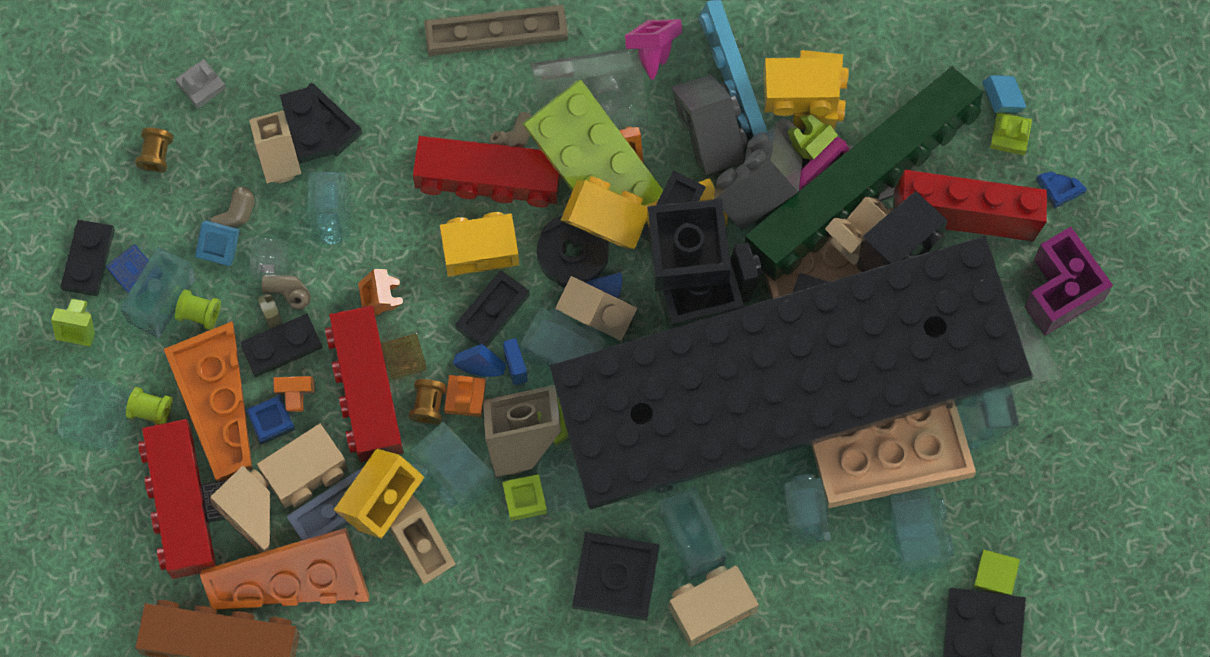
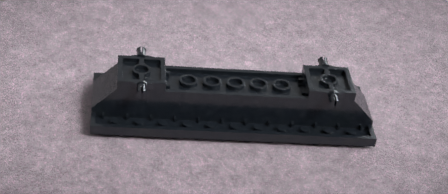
(789, 372)

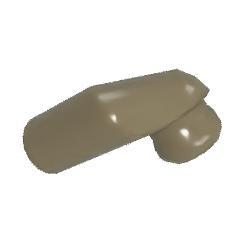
(517, 137)
(239, 209)
(290, 287)

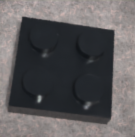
(616, 576)
(983, 624)

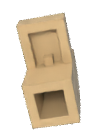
(848, 232)

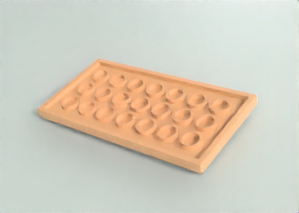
(891, 456)

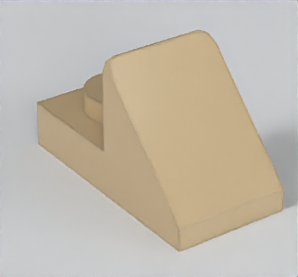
(596, 308)

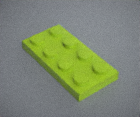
(586, 143)

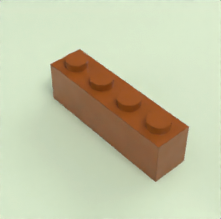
(204, 633)

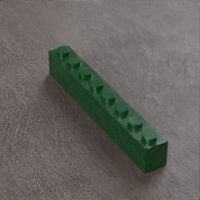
(865, 172)

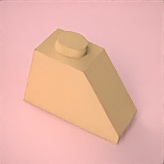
(275, 147)
(246, 506)
(420, 541)

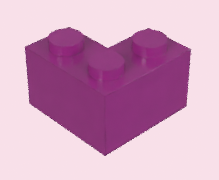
(1073, 284)

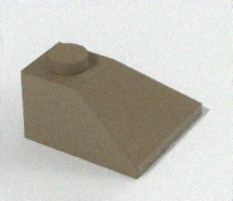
(514, 432)

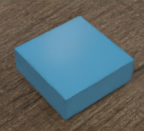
(1004, 94)
(217, 243)

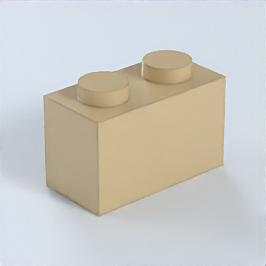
(303, 467)
(712, 604)

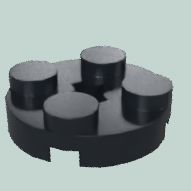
(559, 267)

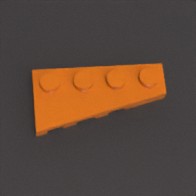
(213, 393)
(304, 571)

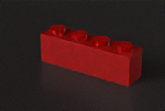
(485, 171)
(979, 204)
(365, 383)
(178, 499)

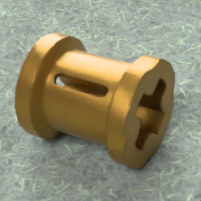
(154, 149)
(427, 401)

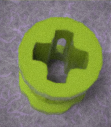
(197, 309)
(148, 406)

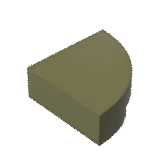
(269, 310)

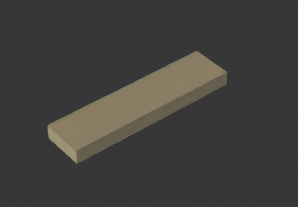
(496, 30)

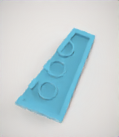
(731, 66)

